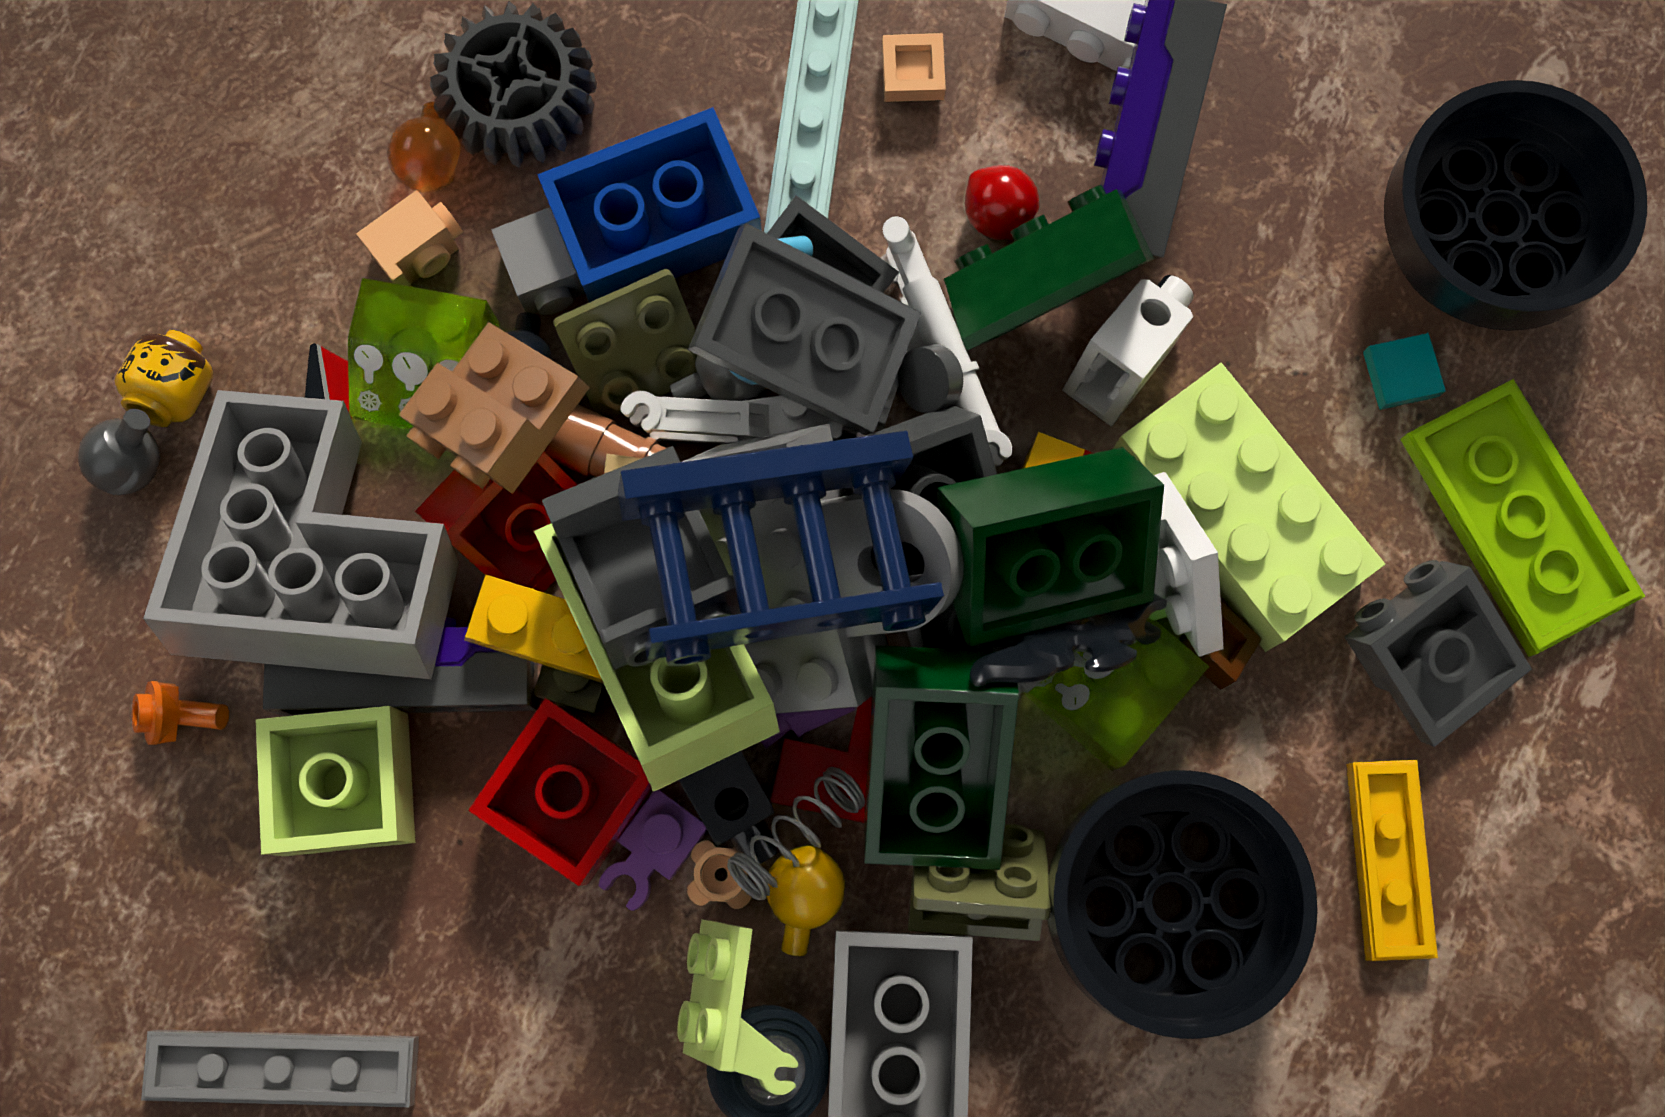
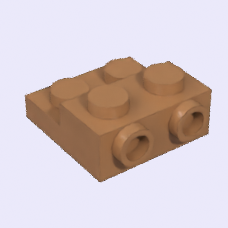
(493, 409)

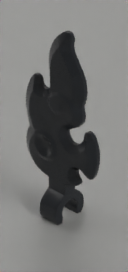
(1051, 649)

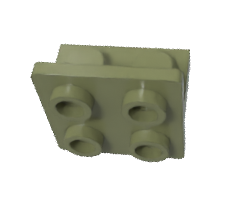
(630, 341)
(987, 901)

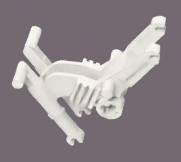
(742, 420)

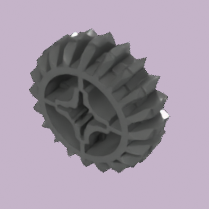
(496, 58)

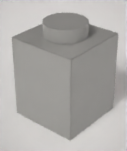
(538, 263)

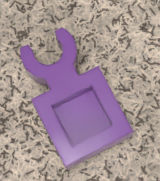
(659, 841)

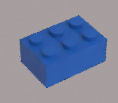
(651, 204)

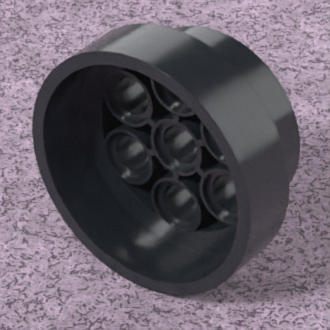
(1577, 178)
(1258, 949)

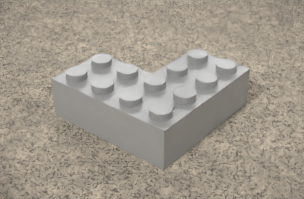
(275, 569)

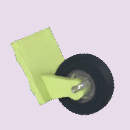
(758, 1058)

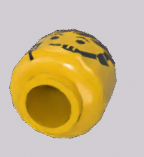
(164, 377)

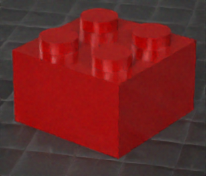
(564, 793)

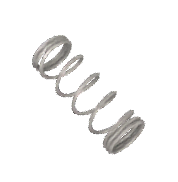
(762, 876)

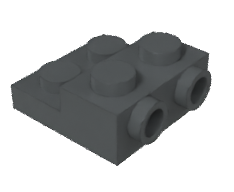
(1438, 648)

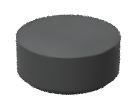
(930, 378)

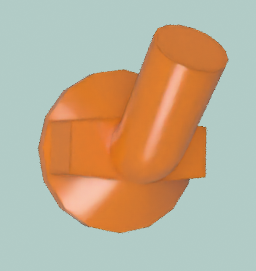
(161, 711)

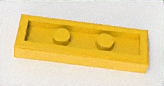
(1391, 860)

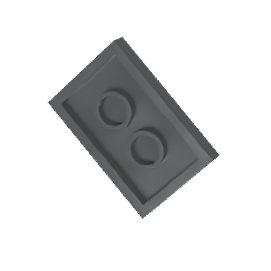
(804, 330)

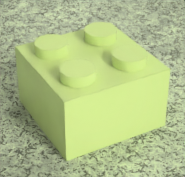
(334, 781)

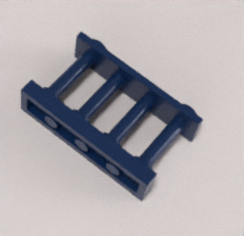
(801, 478)

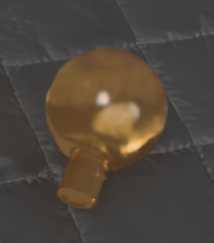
(424, 152)

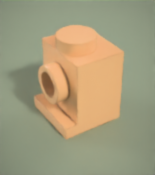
(412, 239)

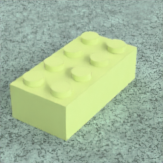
(1274, 526)
(674, 713)

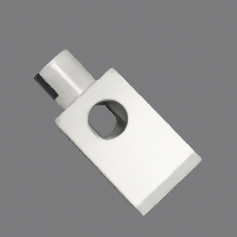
(1130, 347)

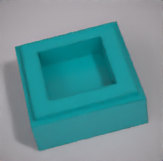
(1404, 371)

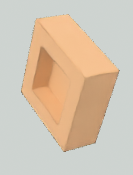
(913, 67)

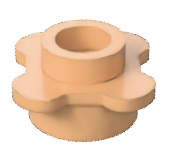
(706, 886)

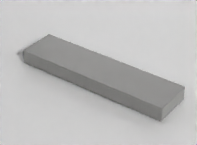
(280, 1068)

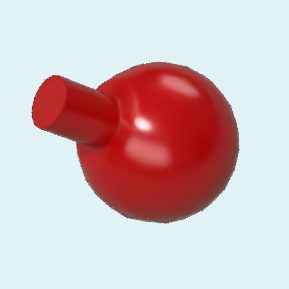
(1000, 200)

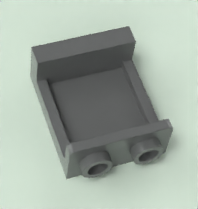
(618, 563)

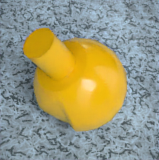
(805, 895)

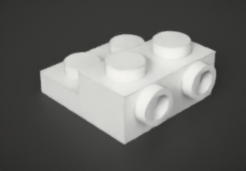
(1187, 575)

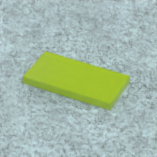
(1522, 518)

